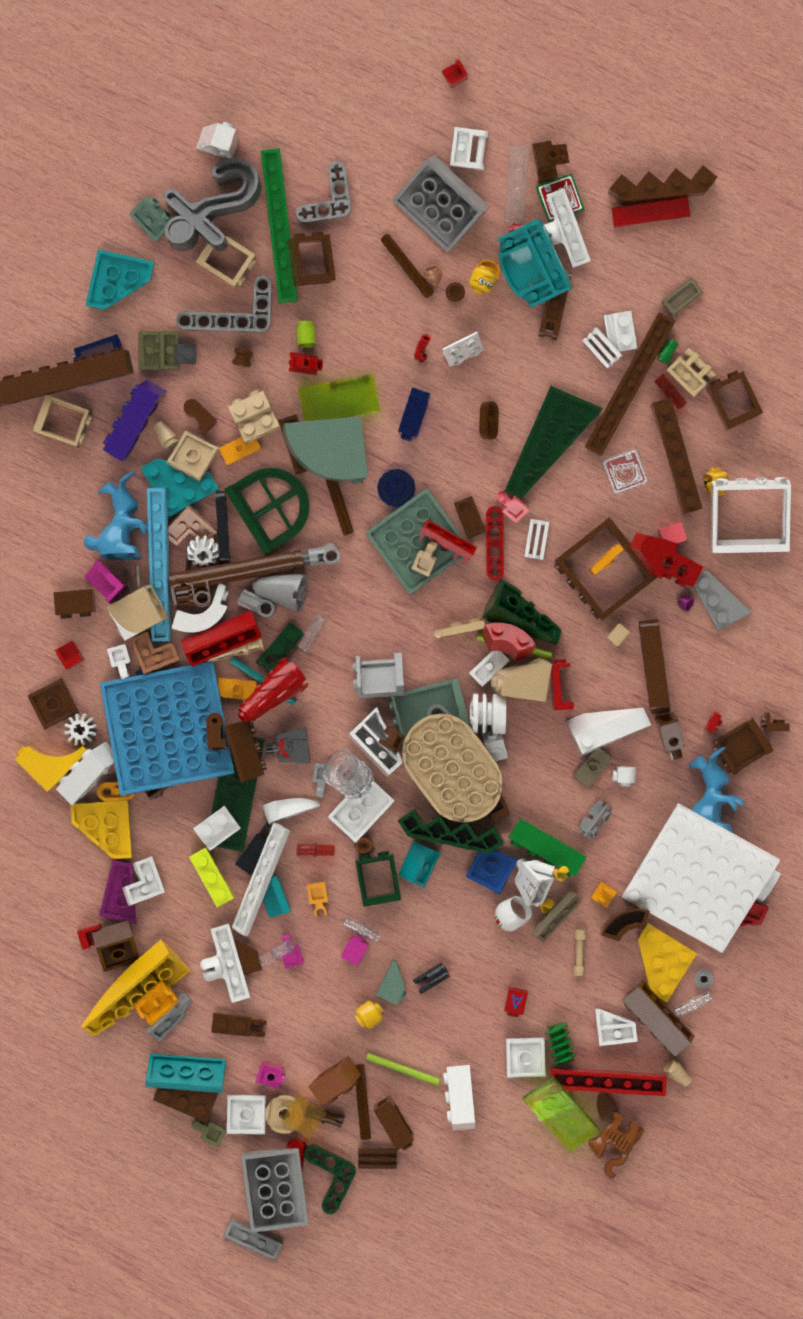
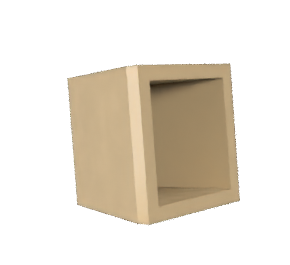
(524, 680)

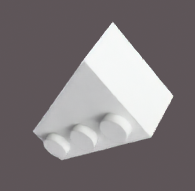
(219, 140)
(367, 738)
(86, 773)

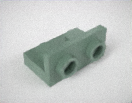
(151, 217)

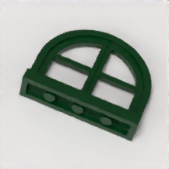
(251, 518)

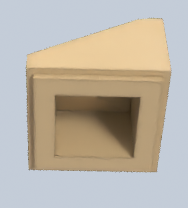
(618, 635)

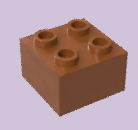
(335, 1081)

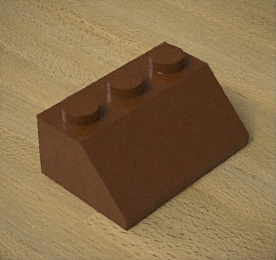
(245, 750)

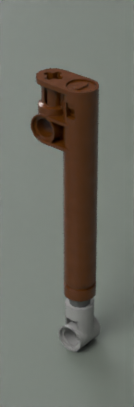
(190, 583)

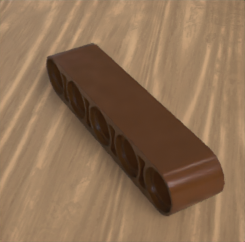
(654, 666)

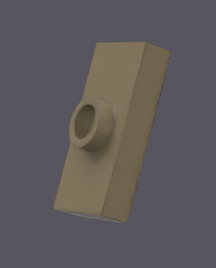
(592, 767)

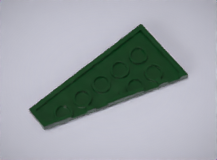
(554, 430)

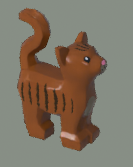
(618, 1139)

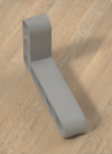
(233, 318)

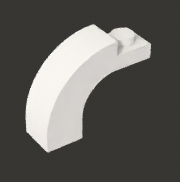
(195, 623)

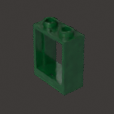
(382, 898)

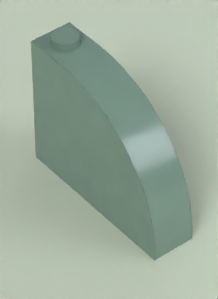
(329, 448)

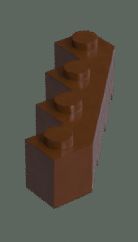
(653, 189)

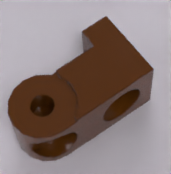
(196, 410)
(214, 727)

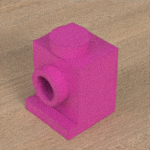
(266, 1069)

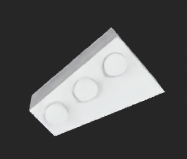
(460, 1097)

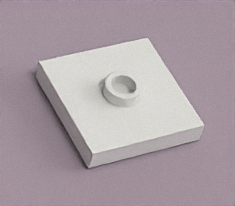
(525, 1057)
(246, 1114)

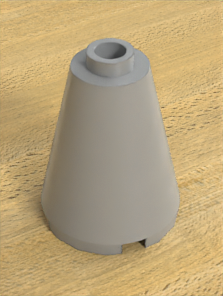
(283, 590)

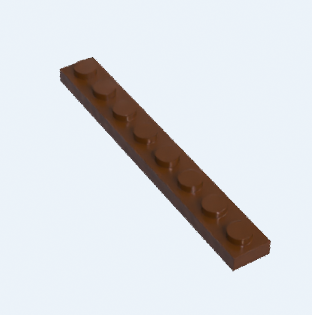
(630, 384)

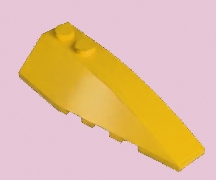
(154, 965)

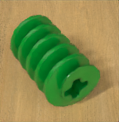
(560, 1043)

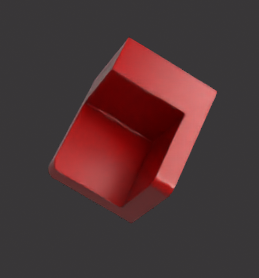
(455, 74)
(69, 655)
(85, 936)

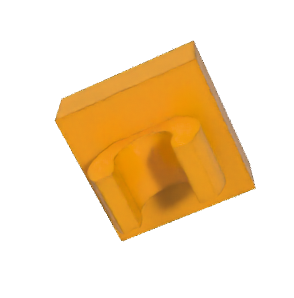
(603, 894)

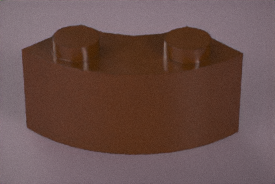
(624, 921)

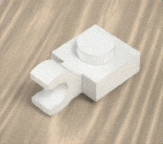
(119, 658)

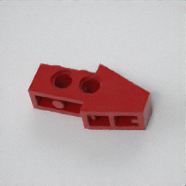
(653, 552)

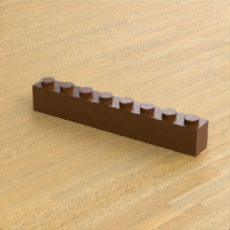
(65, 376)

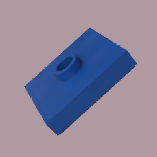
(491, 870)

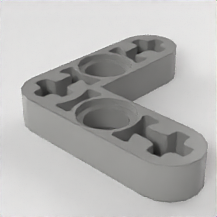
(337, 199)

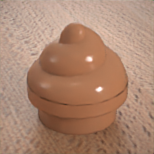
(433, 275)

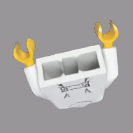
(535, 881)

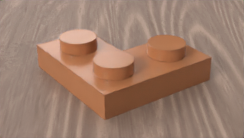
(189, 522)
(150, 658)

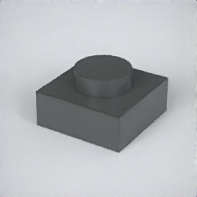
(185, 353)

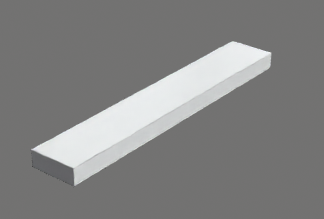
(260, 879)

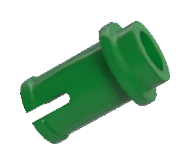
(667, 352)

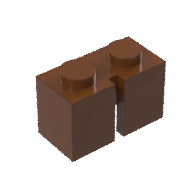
(74, 602)

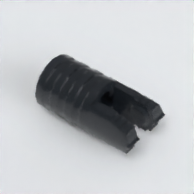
(435, 975)

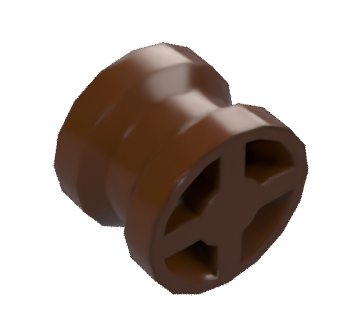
(242, 357)

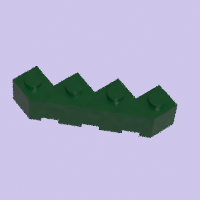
(440, 832)

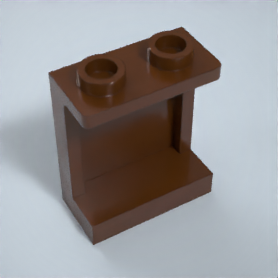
(743, 746)

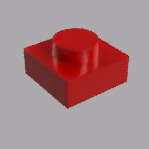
(714, 722)

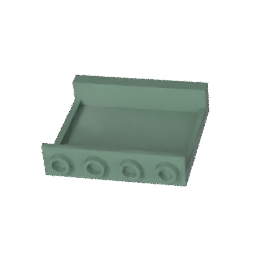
(416, 702)

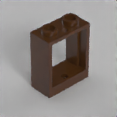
(295, 260)
(728, 424)
(394, 1123)

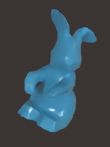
(115, 538)
(715, 781)

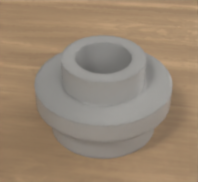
(699, 974)

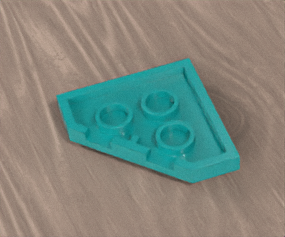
(116, 278)
(181, 488)

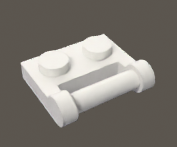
(462, 148)

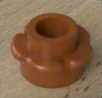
(364, 850)

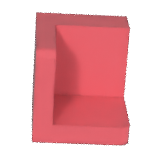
(673, 533)

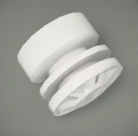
(488, 713)

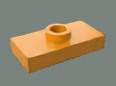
(238, 449)
(606, 560)
(236, 688)

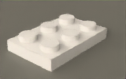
(358, 815)

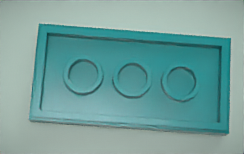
(185, 1073)

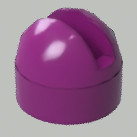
(685, 603)

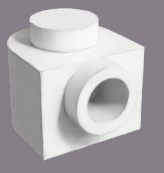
(624, 775)

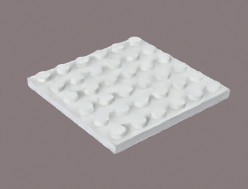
(700, 878)

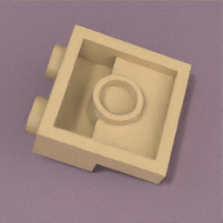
(253, 416)

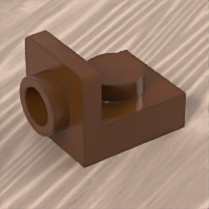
(777, 725)

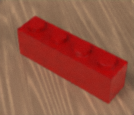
(221, 638)

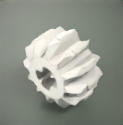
(203, 558)
(77, 735)

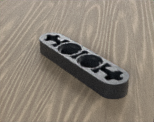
(222, 526)

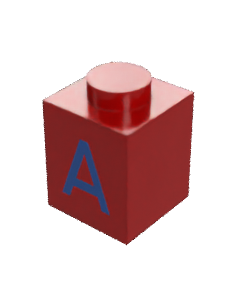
(515, 1001)

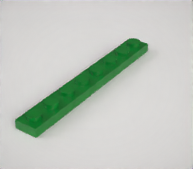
(278, 224)

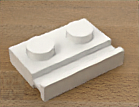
(620, 331)
(217, 828)

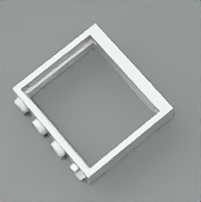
(751, 545)

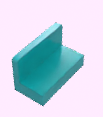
(419, 864)
(275, 898)

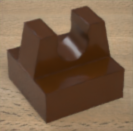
(393, 740)

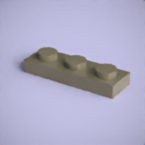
(556, 916)

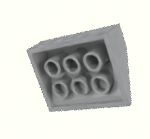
(440, 203)
(274, 1189)

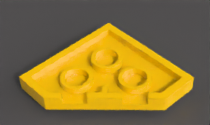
(105, 825)
(663, 960)

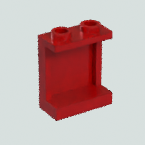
(556, 686)

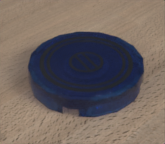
(396, 487)

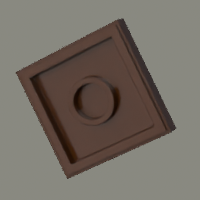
(53, 703)

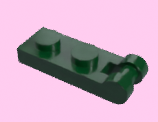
(281, 646)

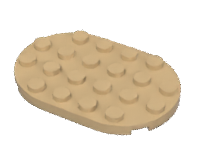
(452, 768)

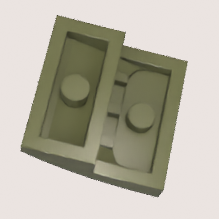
(157, 350)

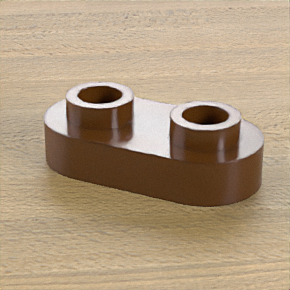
(488, 420)

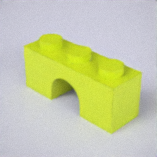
(211, 877)

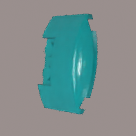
(532, 264)

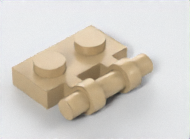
(687, 376)

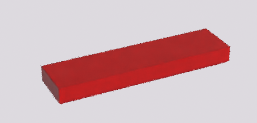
(650, 212)

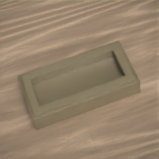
(682, 296)

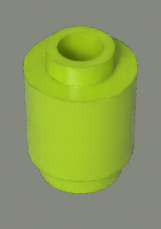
(306, 334)

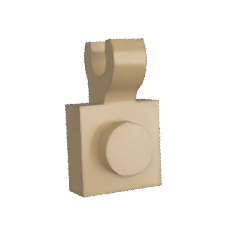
(425, 560)

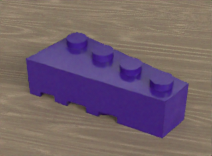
(133, 419)

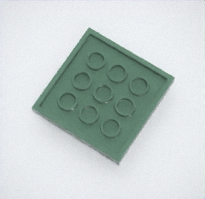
(399, 539)

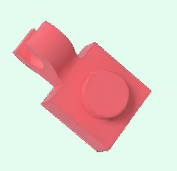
(514, 507)

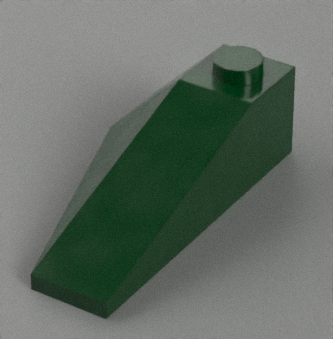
(510, 607)

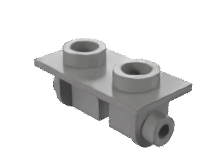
(600, 815)

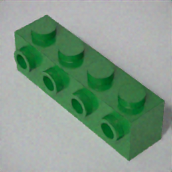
(546, 846)

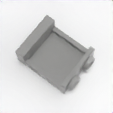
(379, 677)

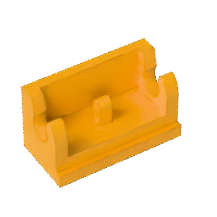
(156, 1002)

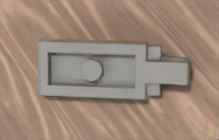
(170, 1019)

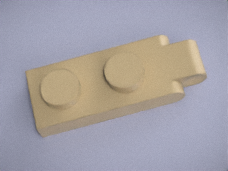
(457, 628)

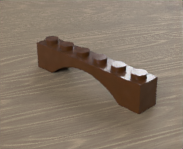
(677, 456)

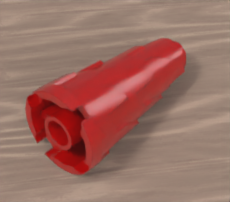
(278, 686)

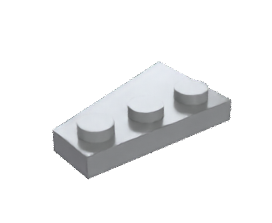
(718, 601)

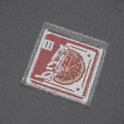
(625, 471)

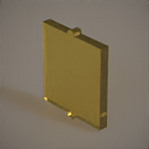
(303, 1116)

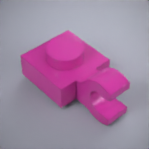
(293, 958)

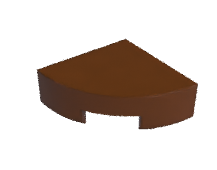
(604, 1104)

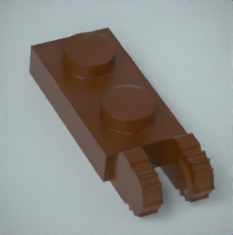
(236, 1025)

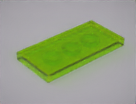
(339, 398)
(561, 1114)

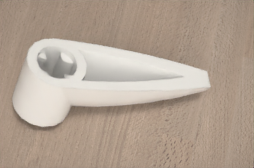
(287, 808)

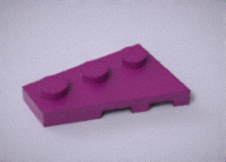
(114, 901)

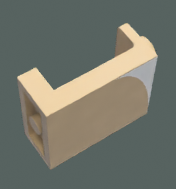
(137, 612)

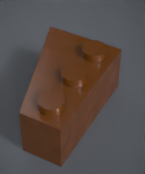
(193, 1103)

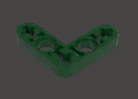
(336, 1170)

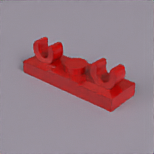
(448, 540)

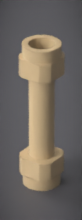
(578, 968)

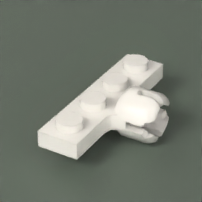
(566, 229)
(226, 964)

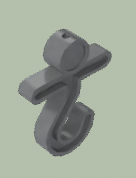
(196, 218)

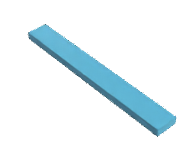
(159, 557)

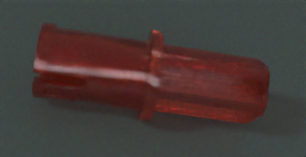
(671, 392)
(315, 850)

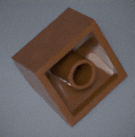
(115, 945)

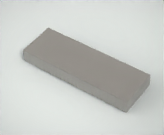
(254, 1241)

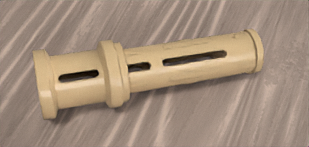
(245, 649)

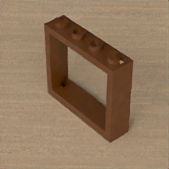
(574, 582)

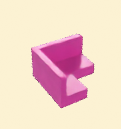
(105, 581)

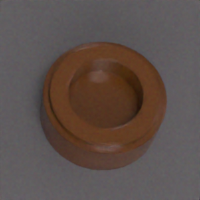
(455, 292)

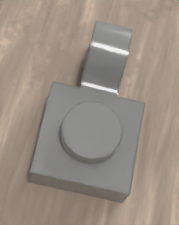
(318, 778)

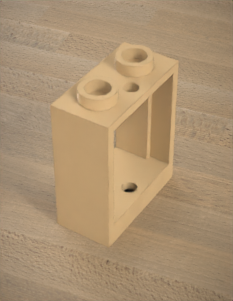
(239, 278)
(44, 415)

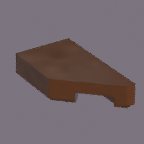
(248, 958)

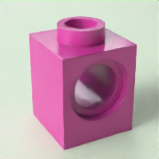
(355, 949)

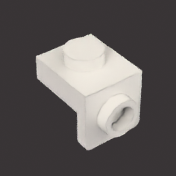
(495, 745)

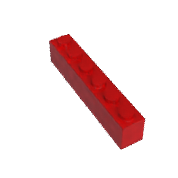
(610, 1081)

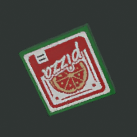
(571, 189)

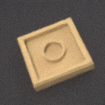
(192, 456)

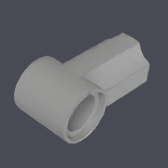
(255, 603)

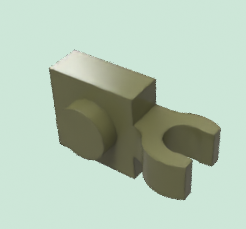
(211, 1133)

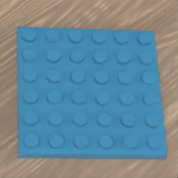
(161, 728)

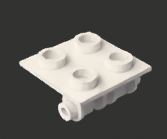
(463, 349)

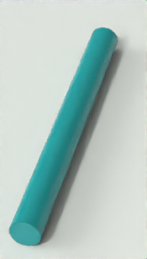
(253, 674)

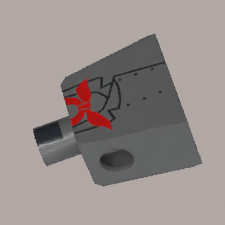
(291, 746)

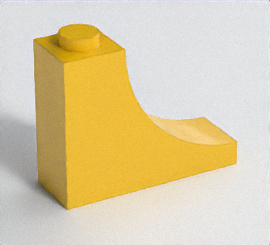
(47, 769)

